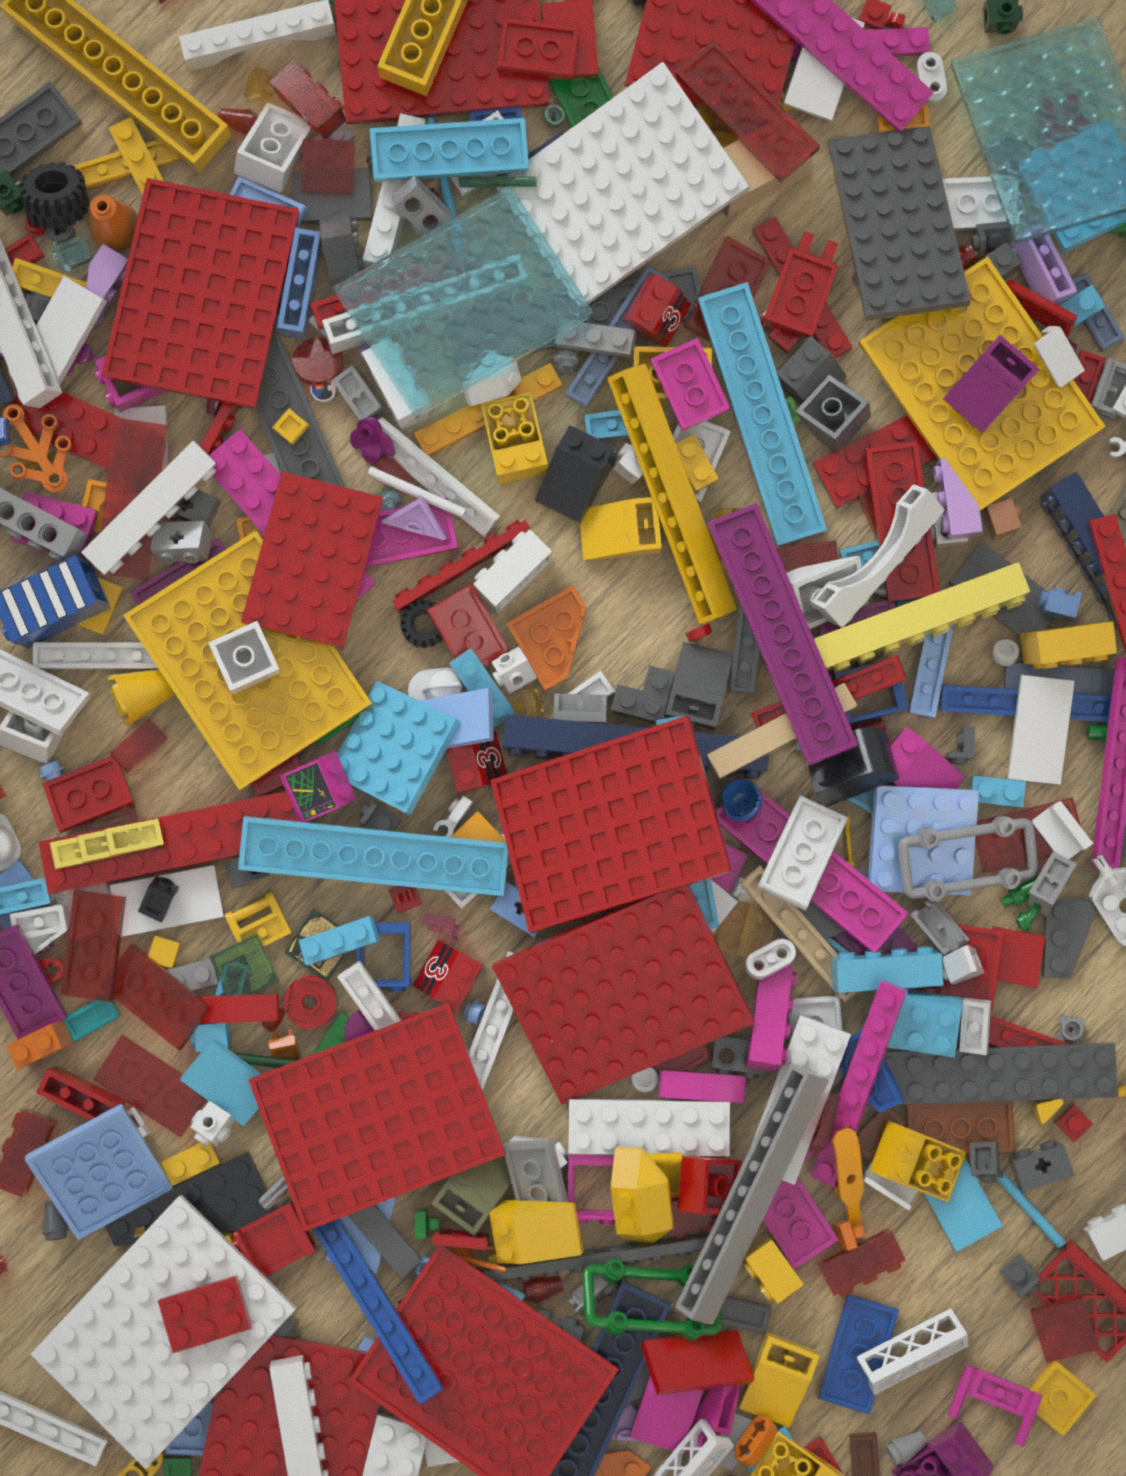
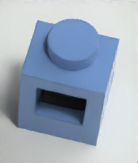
(1059, 604)

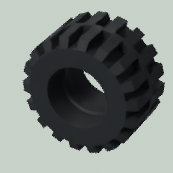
(54, 195)

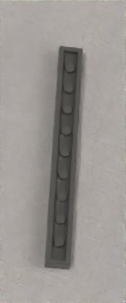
(625, 1253)

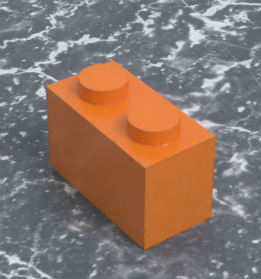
(39, 1044)

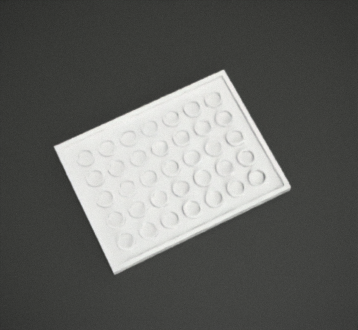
(628, 183)
(116, 1347)

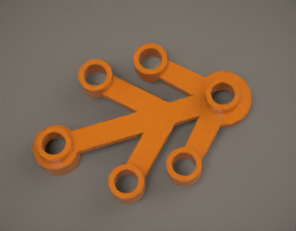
(38, 452)

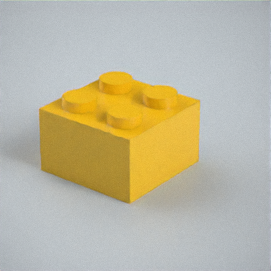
(772, 1268)

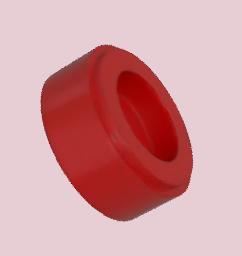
(699, 632)

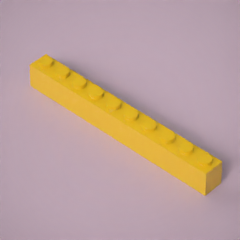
(672, 493)

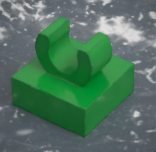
(425, 1223)

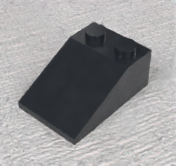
(576, 473)

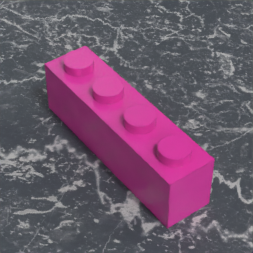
(770, 1017)

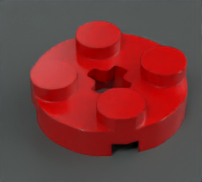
(301, 990)

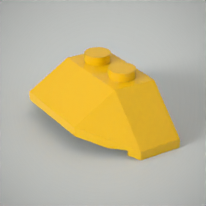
(640, 1197)

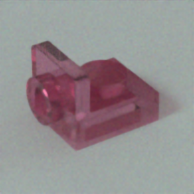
(437, 923)

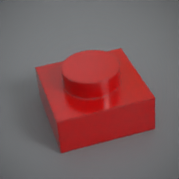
(1073, 1123)

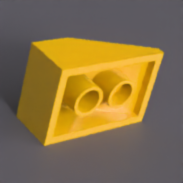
(535, 1231)

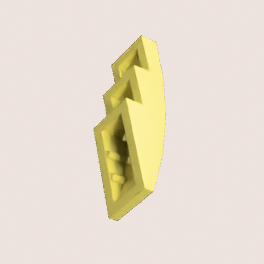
(106, 843)

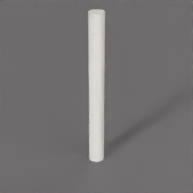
(416, 491)

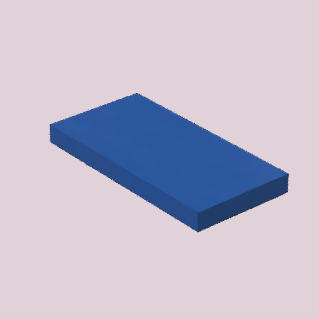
(860, 1328)

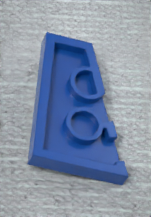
(885, 1089)

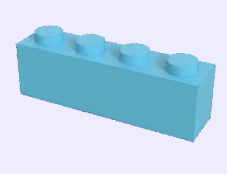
(899, 967)

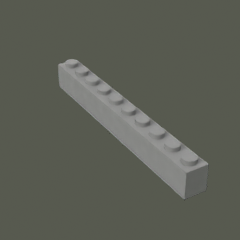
(751, 1194)

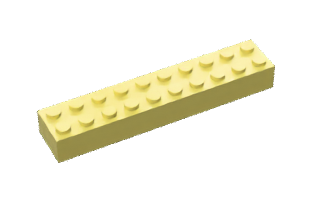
(923, 617)

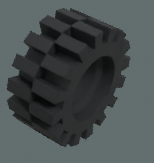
(407, 625)

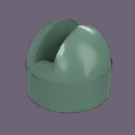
(559, 115)

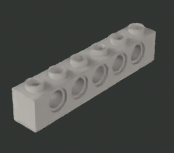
(68, 538)

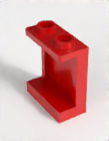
(274, 1240)

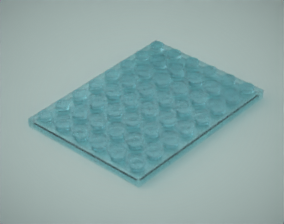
(1050, 127)
(463, 301)

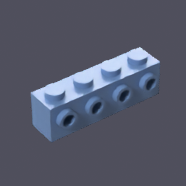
(299, 284)

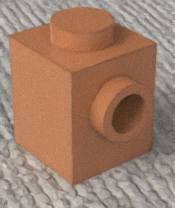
(1002, 517)

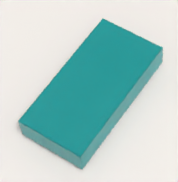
(90, 1018)

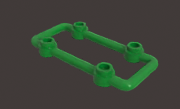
(617, 1322)

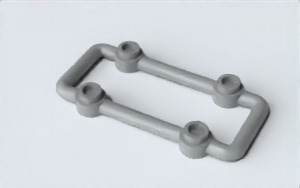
(929, 839)

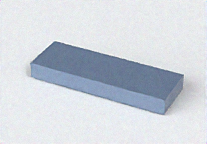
(1101, 325)

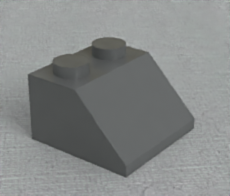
(808, 370)
(834, 413)

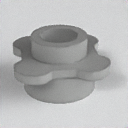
(566, 361)
(1077, 1025)

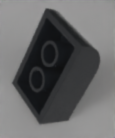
(856, 769)

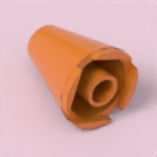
(112, 222)

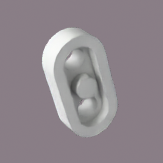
(932, 75)
(769, 960)

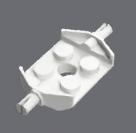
(1106, 896)

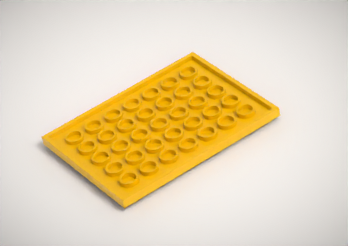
(931, 351)
(268, 720)

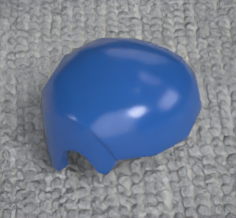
(741, 800)

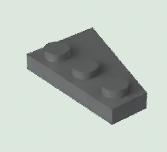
(1065, 936)

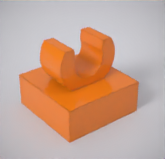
(284, 1047)
(848, 1234)

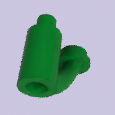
(1018, 896)

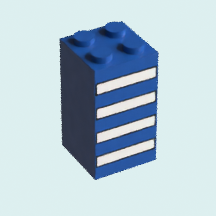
(51, 601)

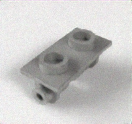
(601, 1290)

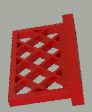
(1101, 1279)

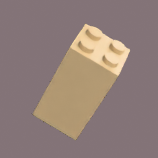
(759, 179)

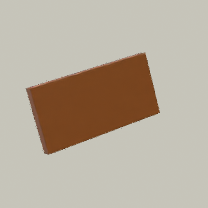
(965, 1123)

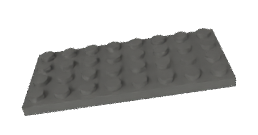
(898, 223)

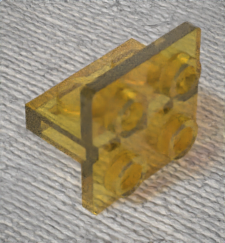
(745, 930)

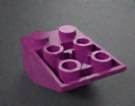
(991, 384)
(948, 1454)

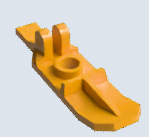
(849, 1163)

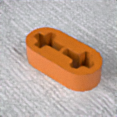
(755, 1440)

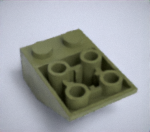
(473, 1193)

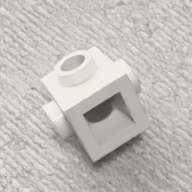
(628, 464)
(513, 670)
(211, 1125)

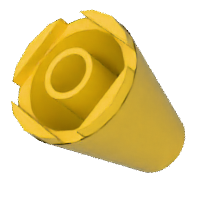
(139, 693)

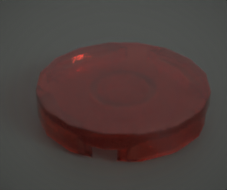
(316, 363)

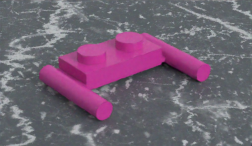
(999, 1393)

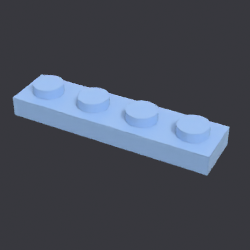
(930, 674)

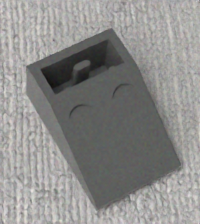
(699, 685)

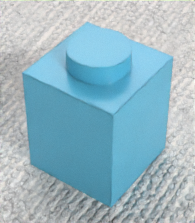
(206, 1032)

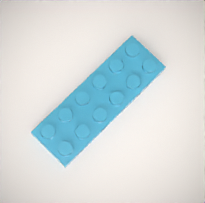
(449, 149)

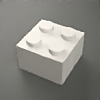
(244, 657)

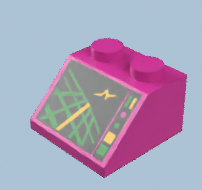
(318, 787)

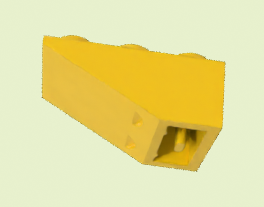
(514, 438)
(621, 530)
(917, 1161)
(781, 1379)
(789, 1458)

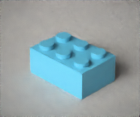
(928, 1023)

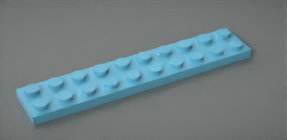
(762, 414)
(373, 856)

